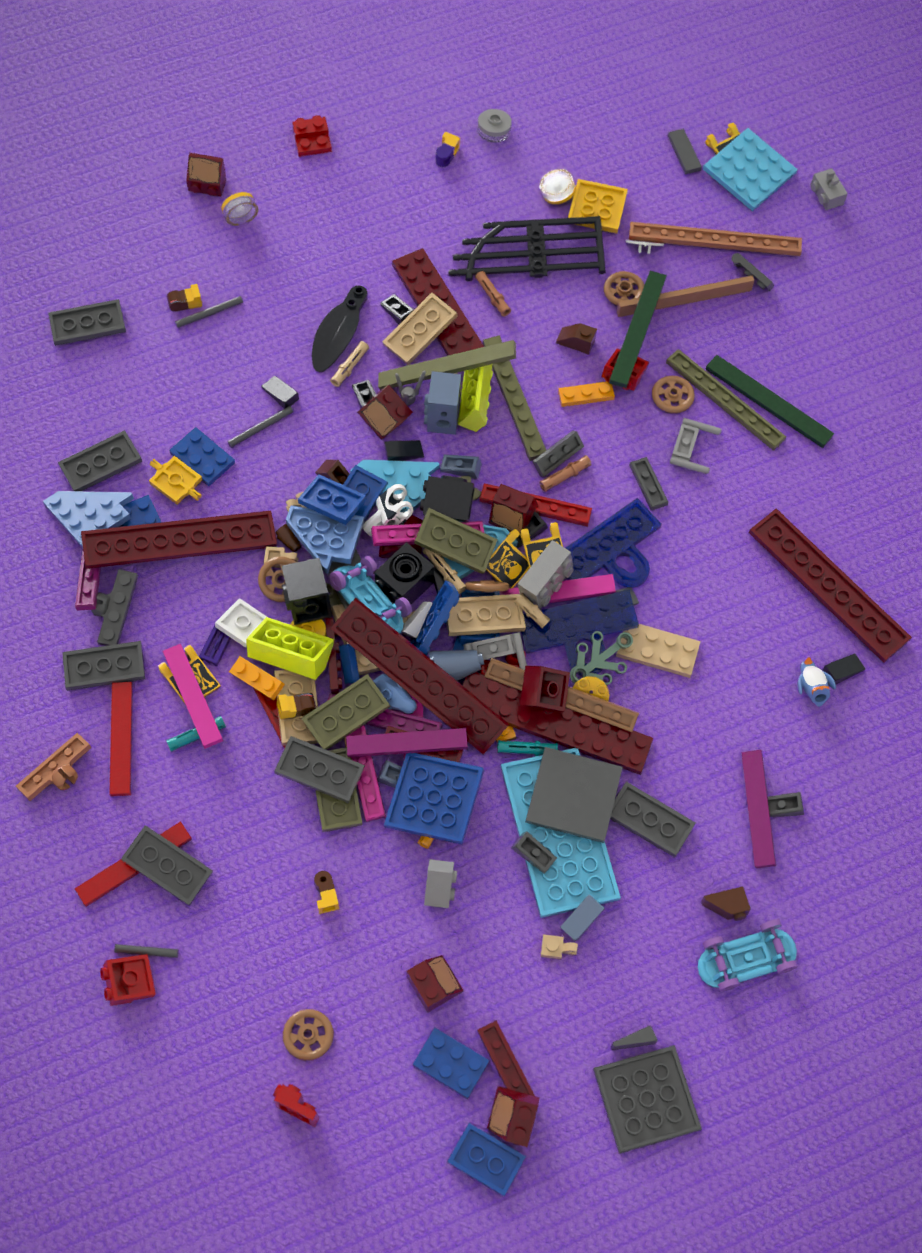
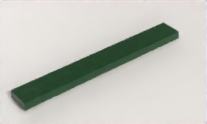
(637, 329)
(769, 401)

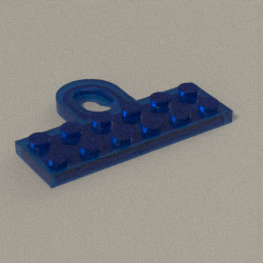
(614, 539)
(578, 621)

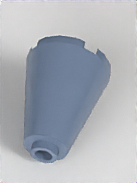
(458, 662)

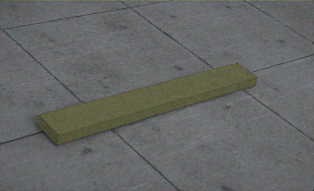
(449, 364)
(726, 399)

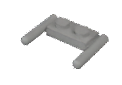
(685, 444)
(500, 647)

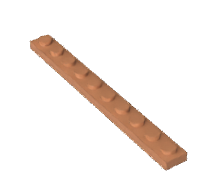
(715, 238)

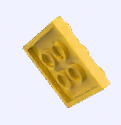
(598, 200)

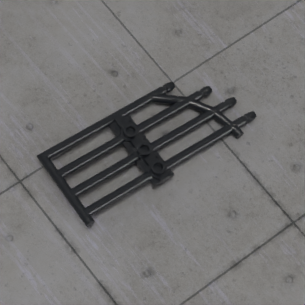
(536, 247)

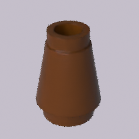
(288, 538)

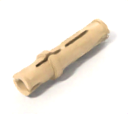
(338, 378)
(459, 585)

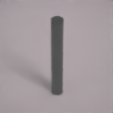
(141, 950)

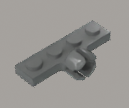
(114, 607)

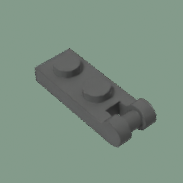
(750, 270)

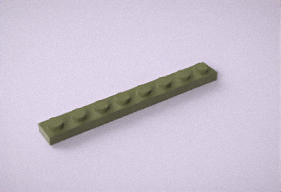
(517, 404)

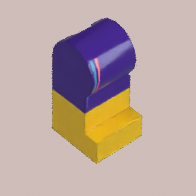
(448, 150)

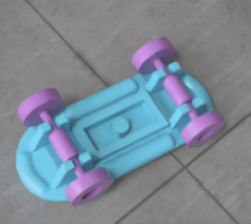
(355, 583)
(748, 957)

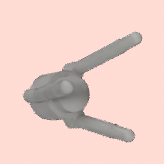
(408, 393)

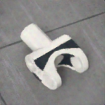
(389, 509)

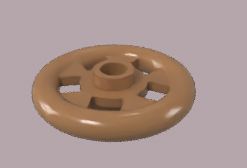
(627, 285)
(665, 405)
(266, 570)
(487, 586)
(299, 1019)

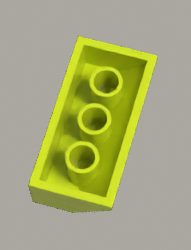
(475, 398)
(289, 648)

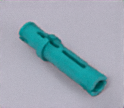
(190, 736)
(524, 747)

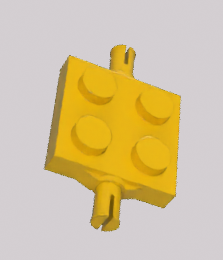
(175, 480)

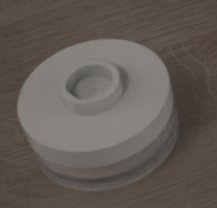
(494, 125)

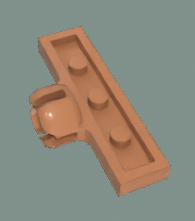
(55, 768)

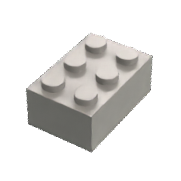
(546, 574)

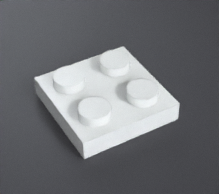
(239, 621)

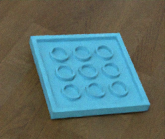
(750, 169)

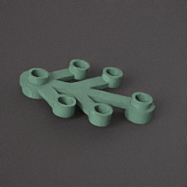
(597, 660)

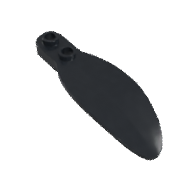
(337, 329)

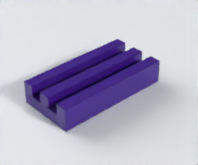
(209, 659)

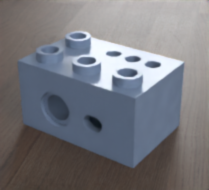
(442, 403)

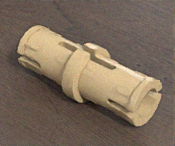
(532, 610)

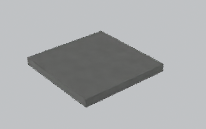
(574, 795)
(647, 1099)

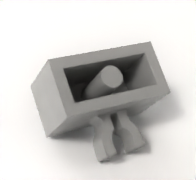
(828, 189)
(439, 883)

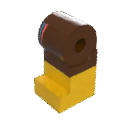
(184, 299)
(295, 705)
(325, 885)

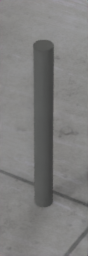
(207, 312)
(262, 425)

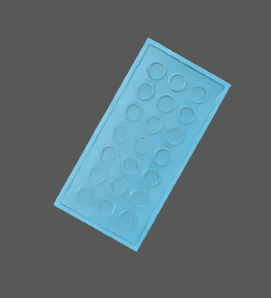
(580, 864)

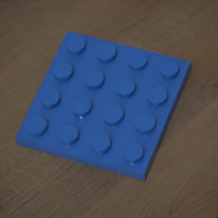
(434, 797)

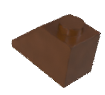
(577, 337)
(333, 470)
(728, 903)

